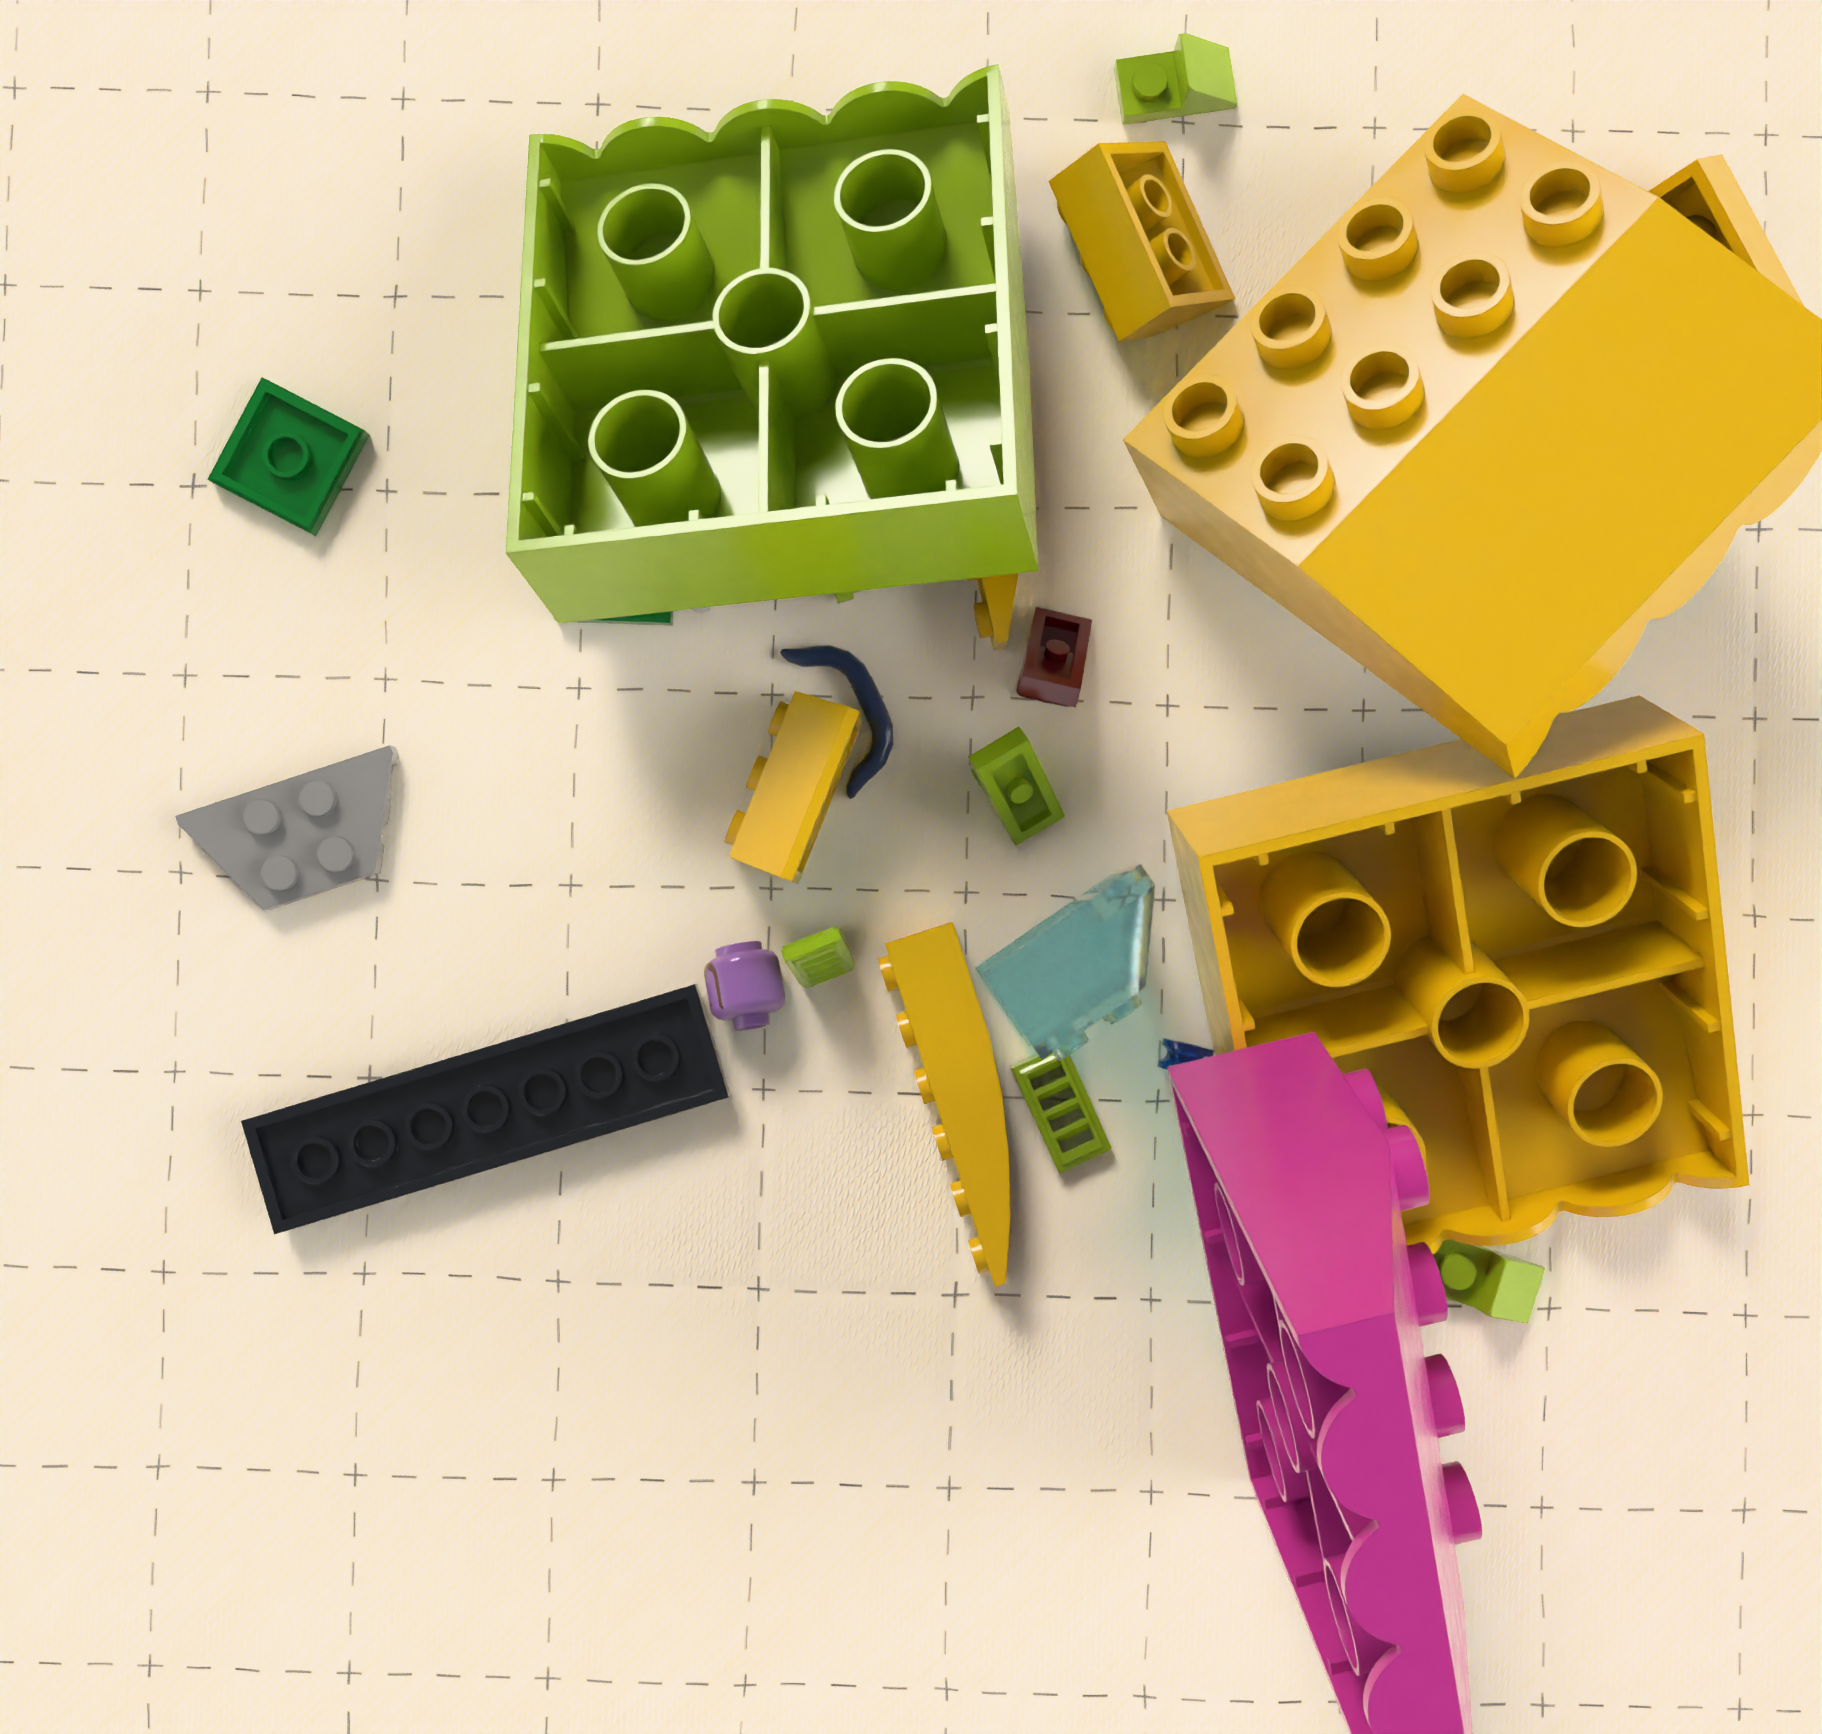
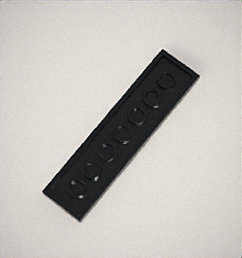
(485, 1108)

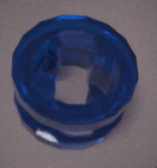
(1182, 1052)

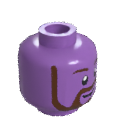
(744, 985)

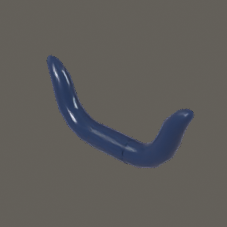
(868, 699)

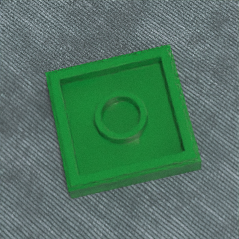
(288, 456)

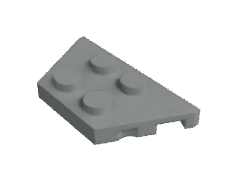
(301, 830)

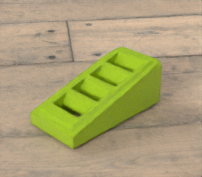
(819, 957)
(1035, 1066)

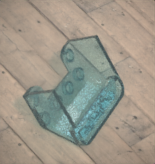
(1077, 964)

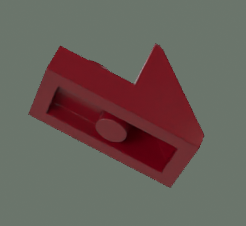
(1054, 658)

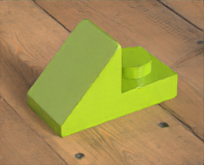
(1176, 83)
(1016, 786)
(1489, 1280)

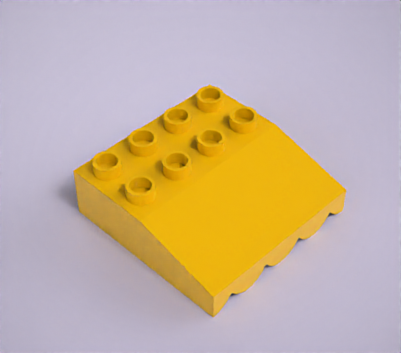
(1492, 426)
(1500, 955)

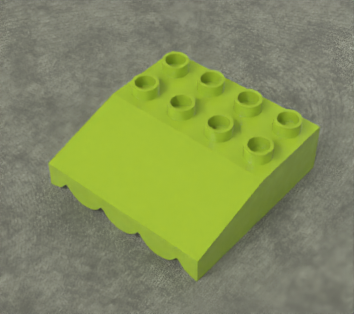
(773, 356)

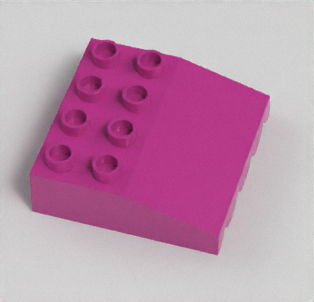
(1330, 1370)

